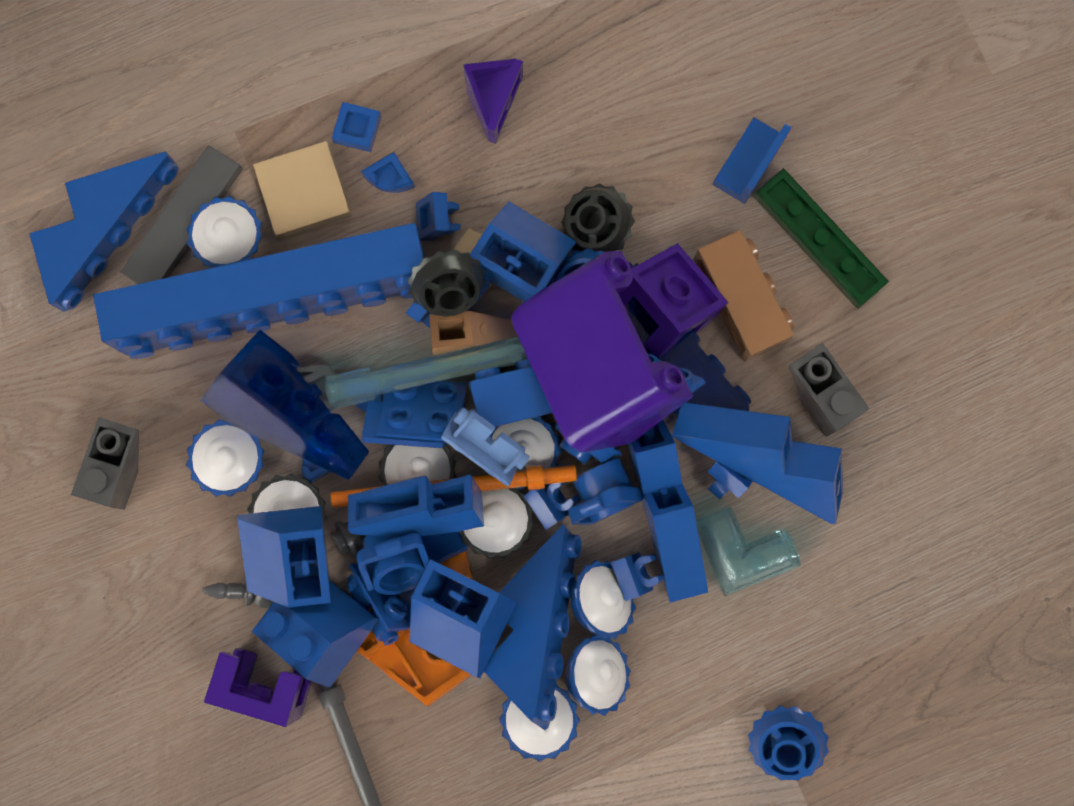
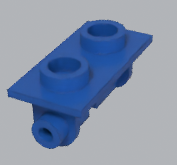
(389, 609)

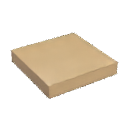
(302, 190)

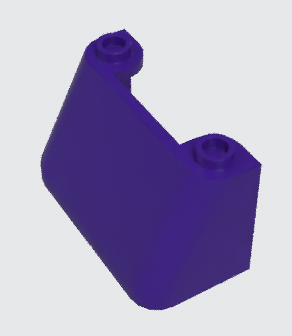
(593, 358)

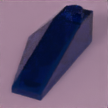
(274, 402)

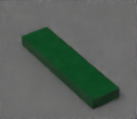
(820, 238)

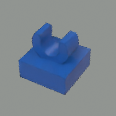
(356, 127)
(433, 216)
(727, 480)
(550, 504)
(633, 576)

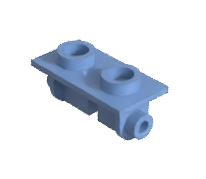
(470, 436)

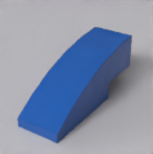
(417, 508)

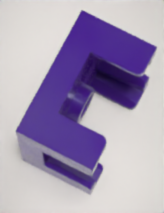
(674, 296)
(231, 690)

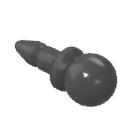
(235, 591)

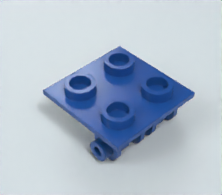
(421, 410)

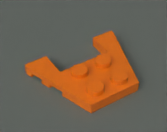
(412, 667)

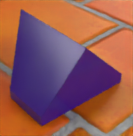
(492, 91)

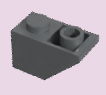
(826, 390)
(109, 465)

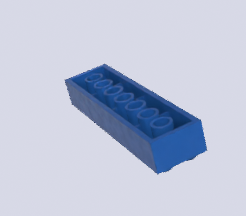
(259, 292)

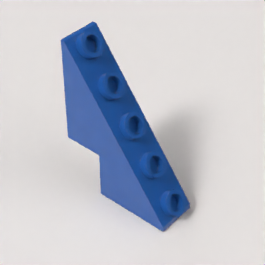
(104, 213)
(764, 452)
(668, 513)
(530, 656)

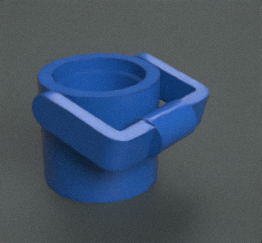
(603, 493)
(393, 562)

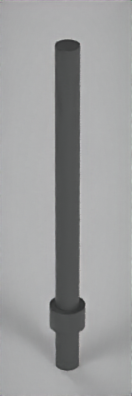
(332, 699)

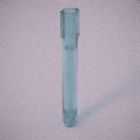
(366, 383)

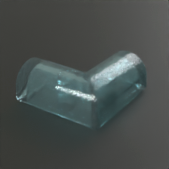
(744, 563)

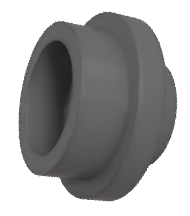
(345, 541)

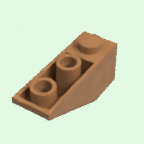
(467, 331)

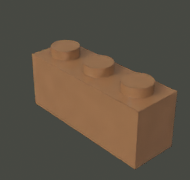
(752, 310)

